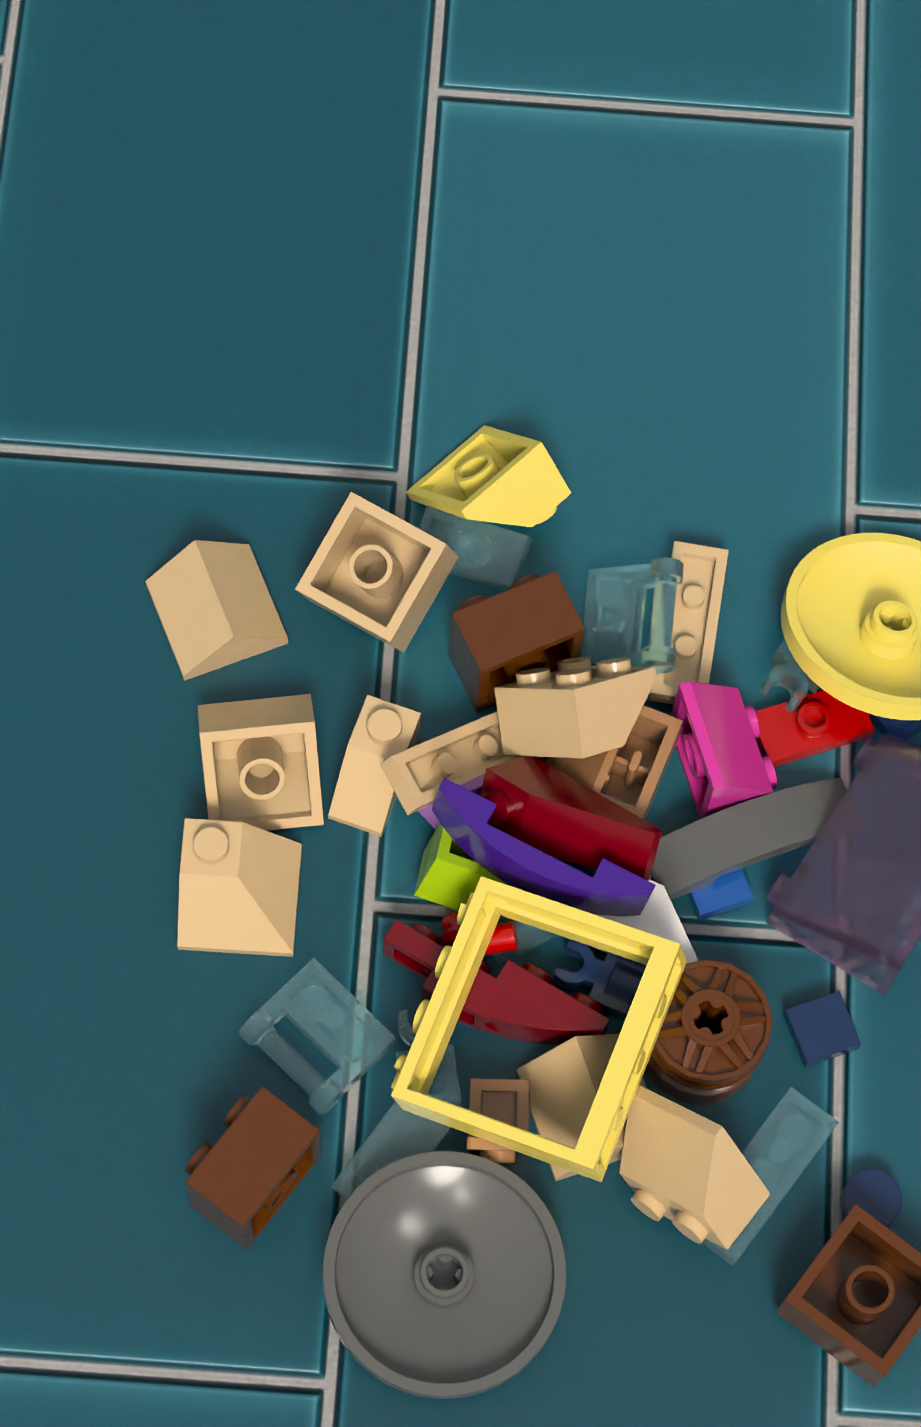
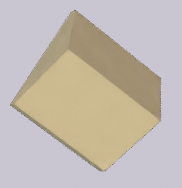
(214, 607)
(565, 1087)

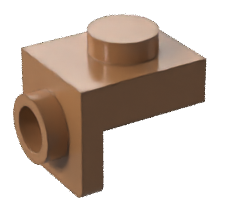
(504, 1101)

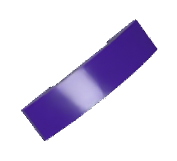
(467, 821)

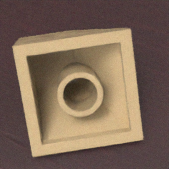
(237, 889)

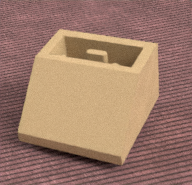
(572, 709)

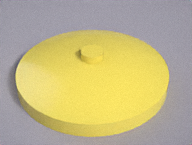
(858, 622)

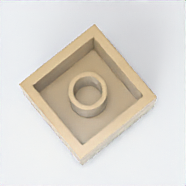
(377, 572)

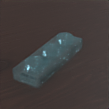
(779, 1157)

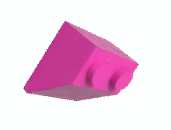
(720, 748)

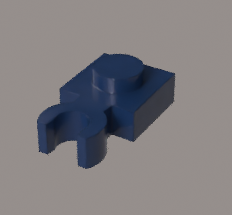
(611, 981)

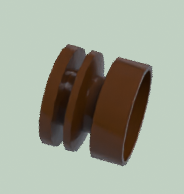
(694, 1062)

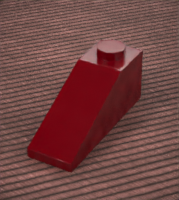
(567, 817)

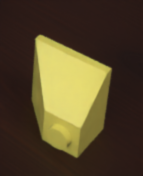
(495, 480)

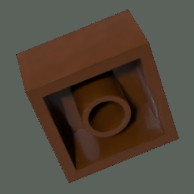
(511, 633)
(252, 1166)
(860, 1297)

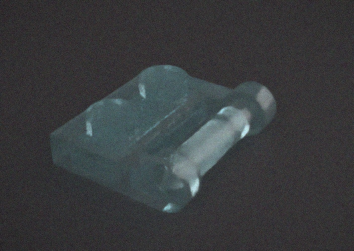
(617, 610)
(331, 1022)

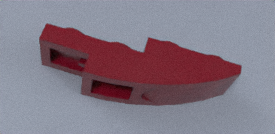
(513, 1005)

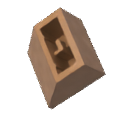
(631, 772)

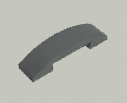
(744, 835)

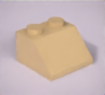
(261, 762)
(688, 1171)

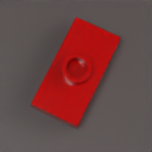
(811, 729)

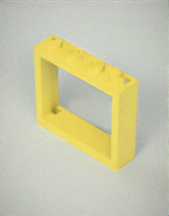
(456, 973)

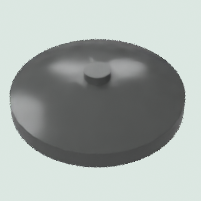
(444, 1274)

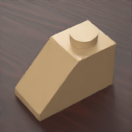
(362, 790)

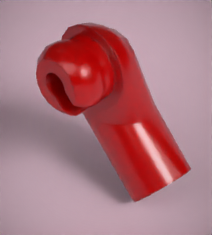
(502, 940)

